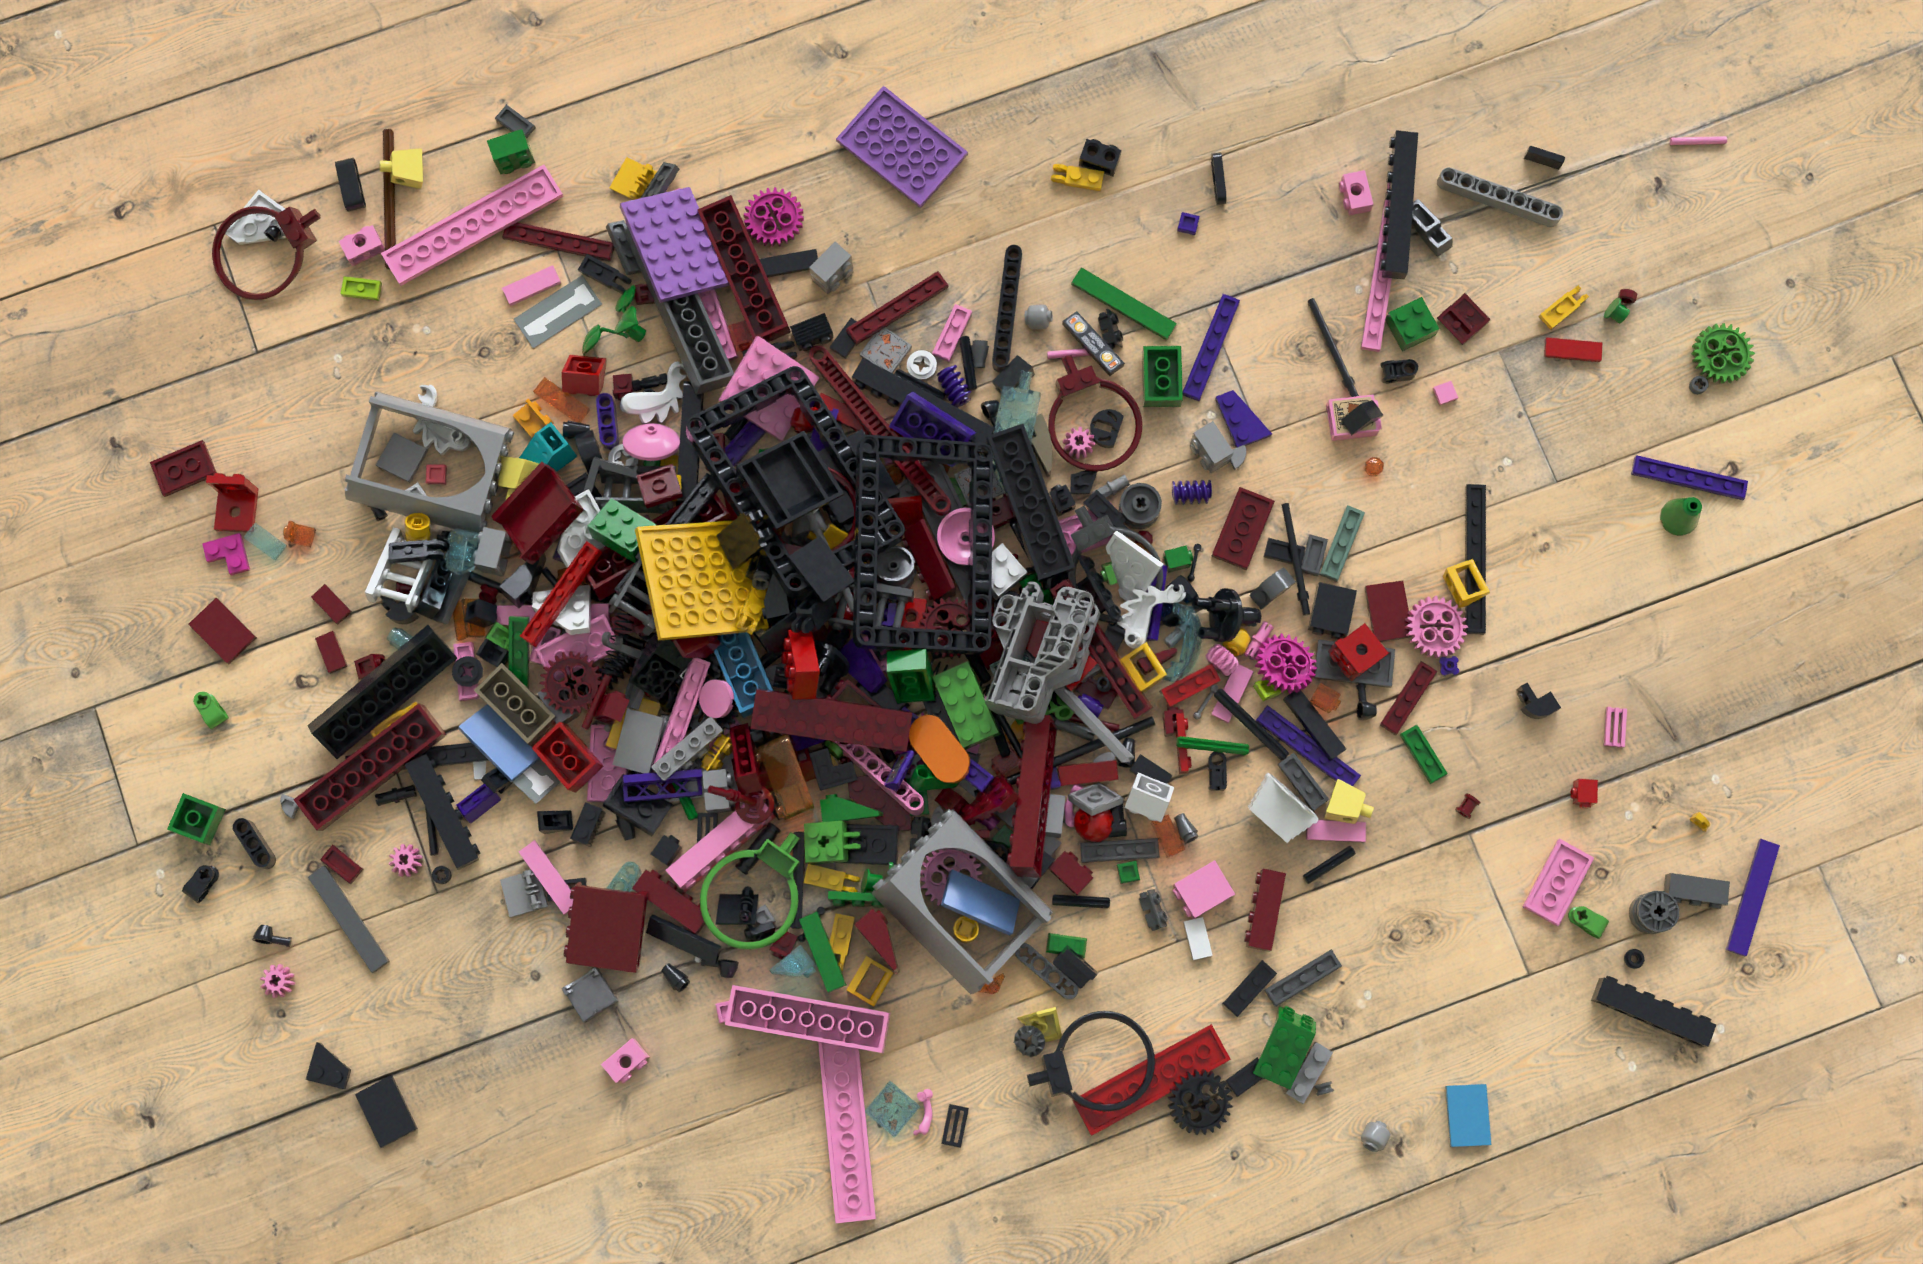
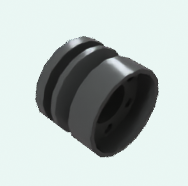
(1642, 912)

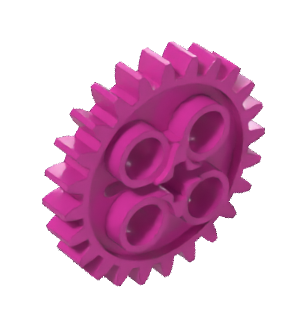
(758, 224)
(1285, 663)

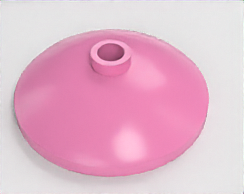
(651, 442)
(950, 535)

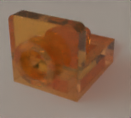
(299, 534)

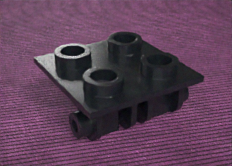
(737, 908)

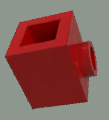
(1584, 792)

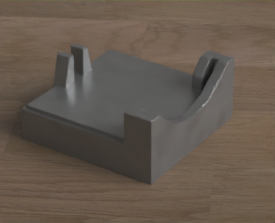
(590, 994)

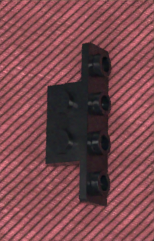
(1094, 585)

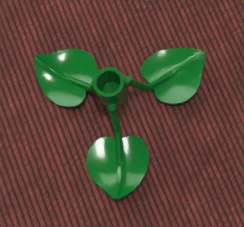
(627, 323)

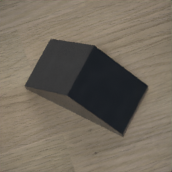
(1362, 417)
(554, 821)

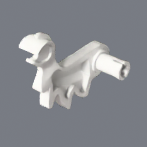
(656, 403)
(442, 437)
(1140, 611)

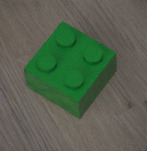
(511, 152)
(1412, 324)
(196, 819)

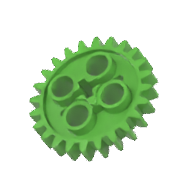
(1717, 337)

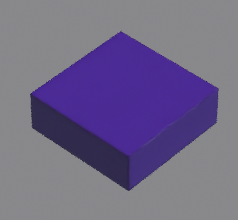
(1188, 223)

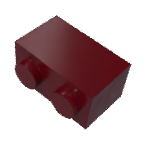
(1071, 872)

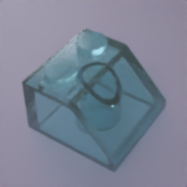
(461, 550)
(795, 964)

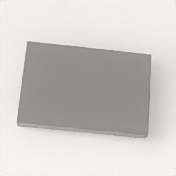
(638, 741)

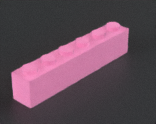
(713, 848)

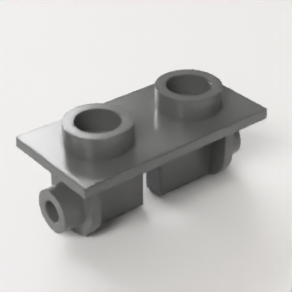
(1157, 916)

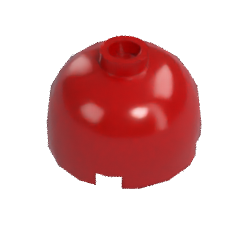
(1094, 827)

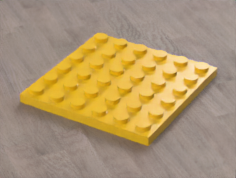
(692, 581)

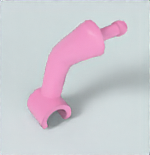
(1068, 810)
(925, 1097)

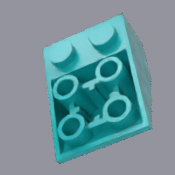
(550, 448)

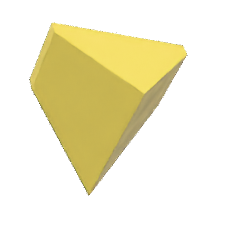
(1046, 1022)

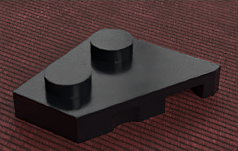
(327, 1068)

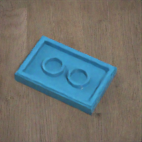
(1468, 1115)

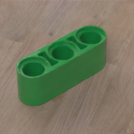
(924, 779)

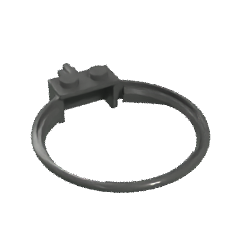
(1096, 531)

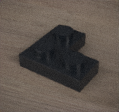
(828, 774)

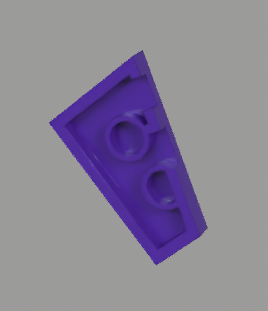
(1240, 420)
(864, 667)

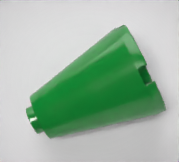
(1681, 515)

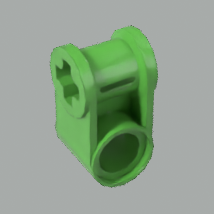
(211, 712)
(1591, 922)

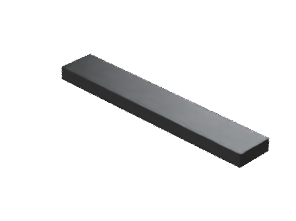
(348, 919)

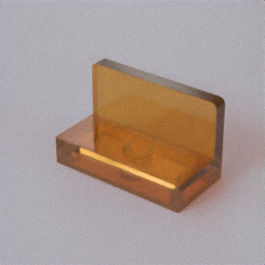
(464, 629)
(1168, 836)

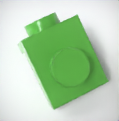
(1108, 573)
(499, 635)

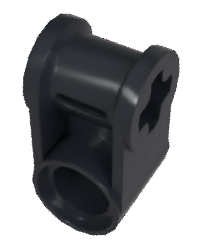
(1395, 371)
(199, 885)

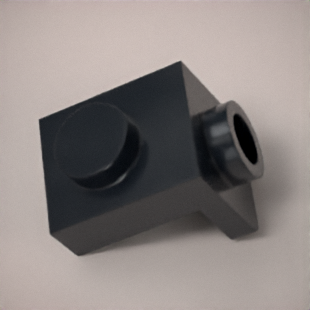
(493, 653)

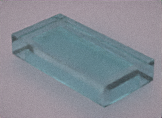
(265, 541)

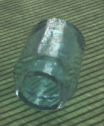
(398, 637)

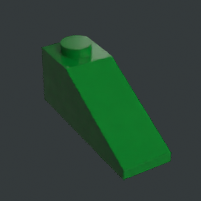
(842, 809)

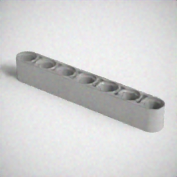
(1509, 196)

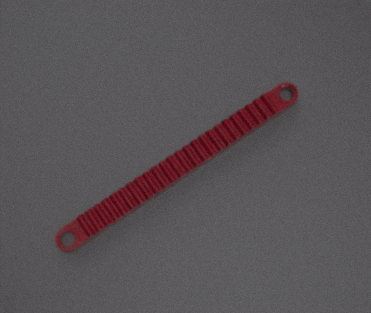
(876, 425)

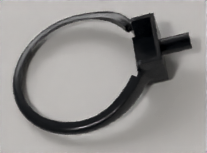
(1056, 1071)

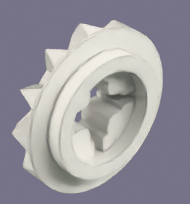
(916, 358)
(616, 453)

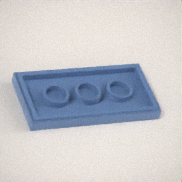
(499, 743)
(980, 902)

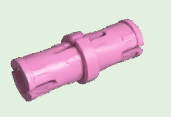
(1257, 640)

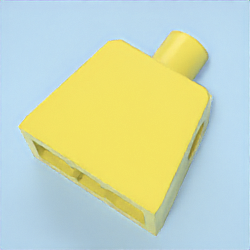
(405, 167)
(514, 472)
(1347, 804)

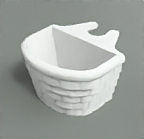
(1281, 809)

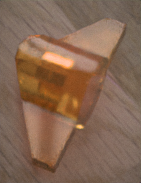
(994, 986)

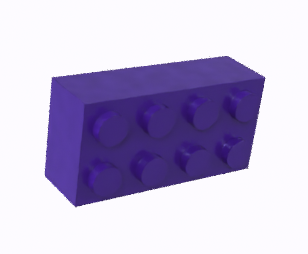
(924, 420)

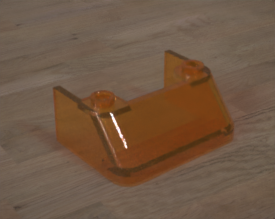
(786, 778)

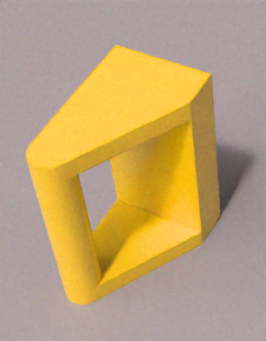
(1456, 587)
(1135, 673)
(859, 976)

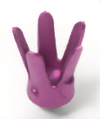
(990, 823)

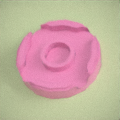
(716, 698)

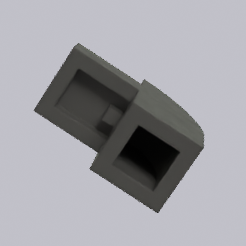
(1272, 588)

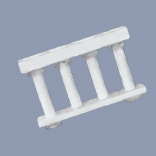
(382, 573)

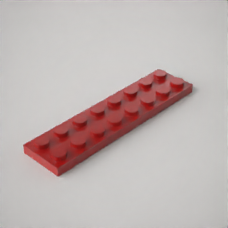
(1196, 1052)

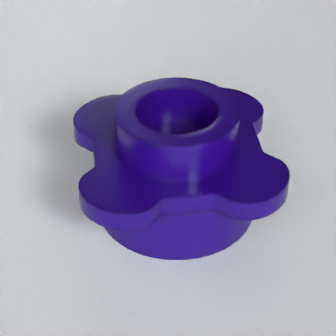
(1445, 670)

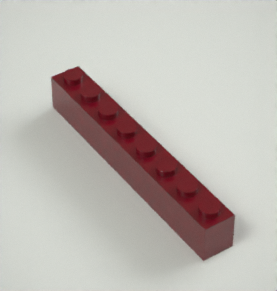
(1113, 666)

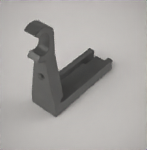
(607, 465)
(632, 692)

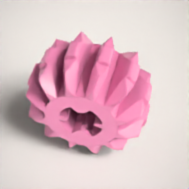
(1078, 435)
(1222, 659)
(398, 862)
(283, 984)

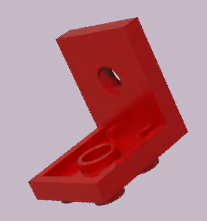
(234, 493)
(1347, 657)

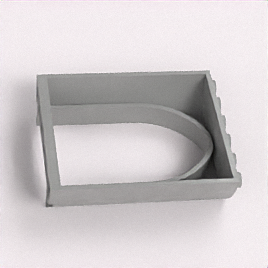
(456, 511)
(903, 899)

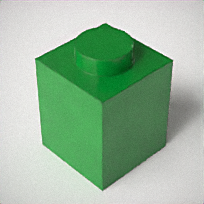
(1177, 558)

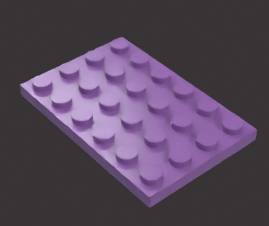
(901, 146)
(674, 244)

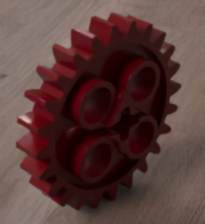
(954, 611)
(554, 687)

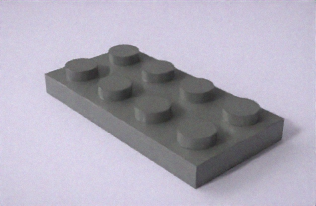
(1378, 675)

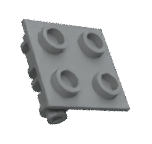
(523, 893)

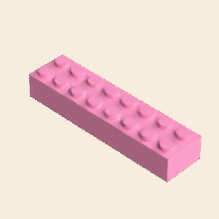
(807, 1019)

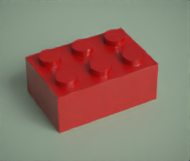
(801, 665)
(567, 757)

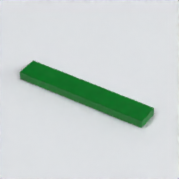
(1124, 303)

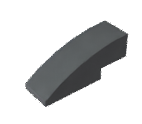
(1430, 229)

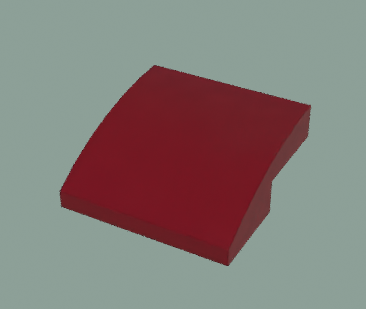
(1463, 318)

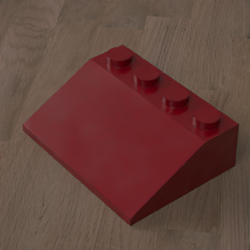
(875, 930)

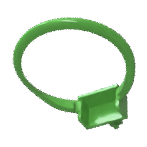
(776, 858)

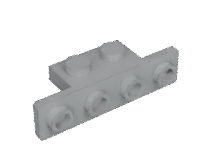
(688, 750)

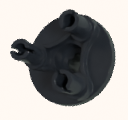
(1225, 615)
(831, 659)

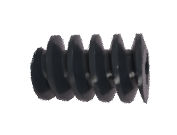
(625, 664)

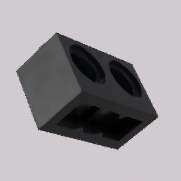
(1098, 161)

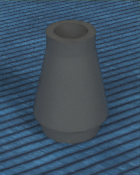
(979, 353)
(1185, 828)

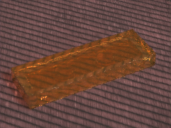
(561, 400)

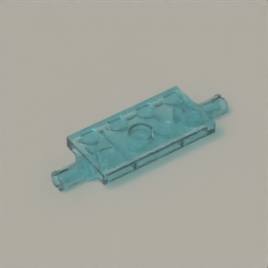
(1018, 406)

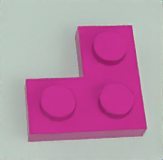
(230, 548)

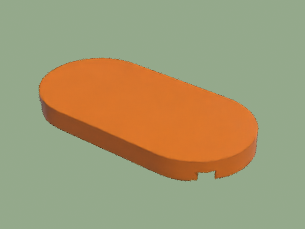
(939, 749)

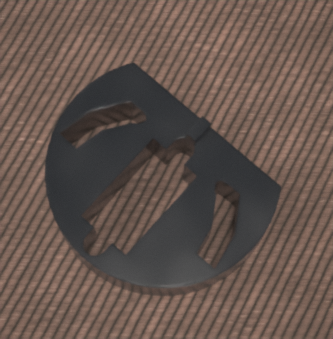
(1104, 418)

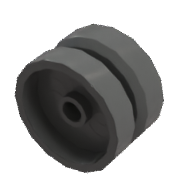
(1150, 502)
(896, 567)

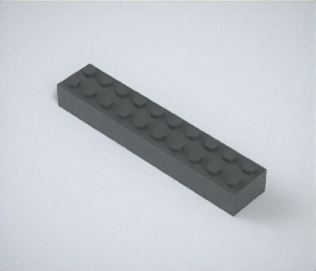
(692, 336)

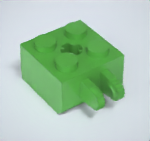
(836, 850)

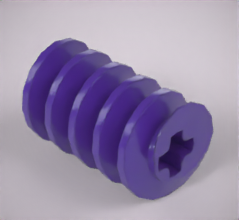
(953, 386)
(1192, 491)

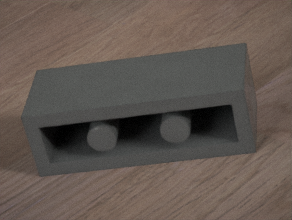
(1697, 890)

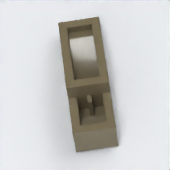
(1042, 444)

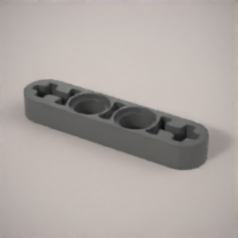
(1044, 973)

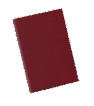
(183, 468)
(1388, 610)
(222, 630)

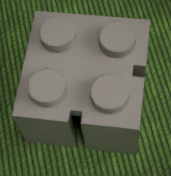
(831, 268)
(1211, 447)
(491, 546)
(721, 779)

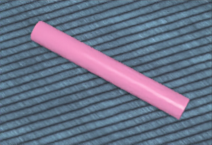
(1698, 140)
(1061, 354)

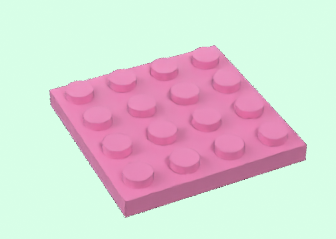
(758, 365)

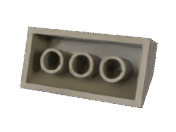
(516, 704)

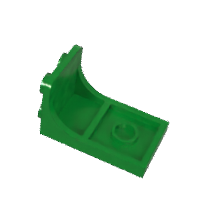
(856, 898)
(1286, 1047)

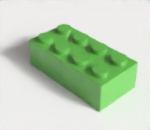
(966, 705)

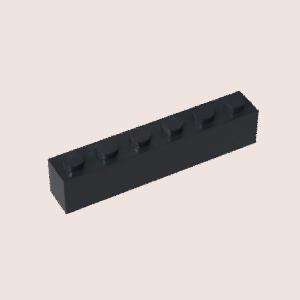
(442, 812)
(1654, 1012)

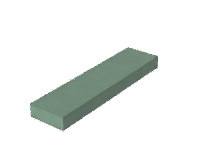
(1342, 543)

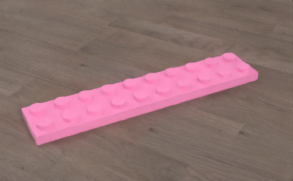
(472, 225)
(846, 1133)

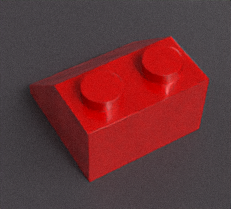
(583, 375)

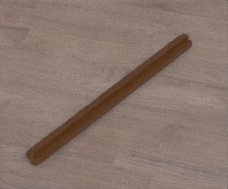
(389, 193)

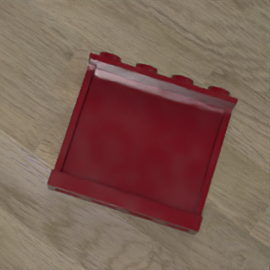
(538, 512)
(605, 928)

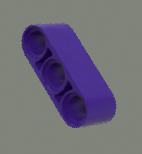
(604, 413)

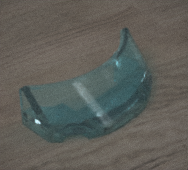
(1191, 643)

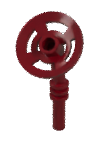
(749, 803)

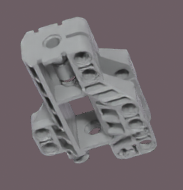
(1035, 682)

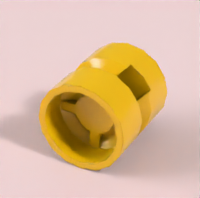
(417, 527)
(966, 929)

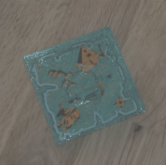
(892, 1108)

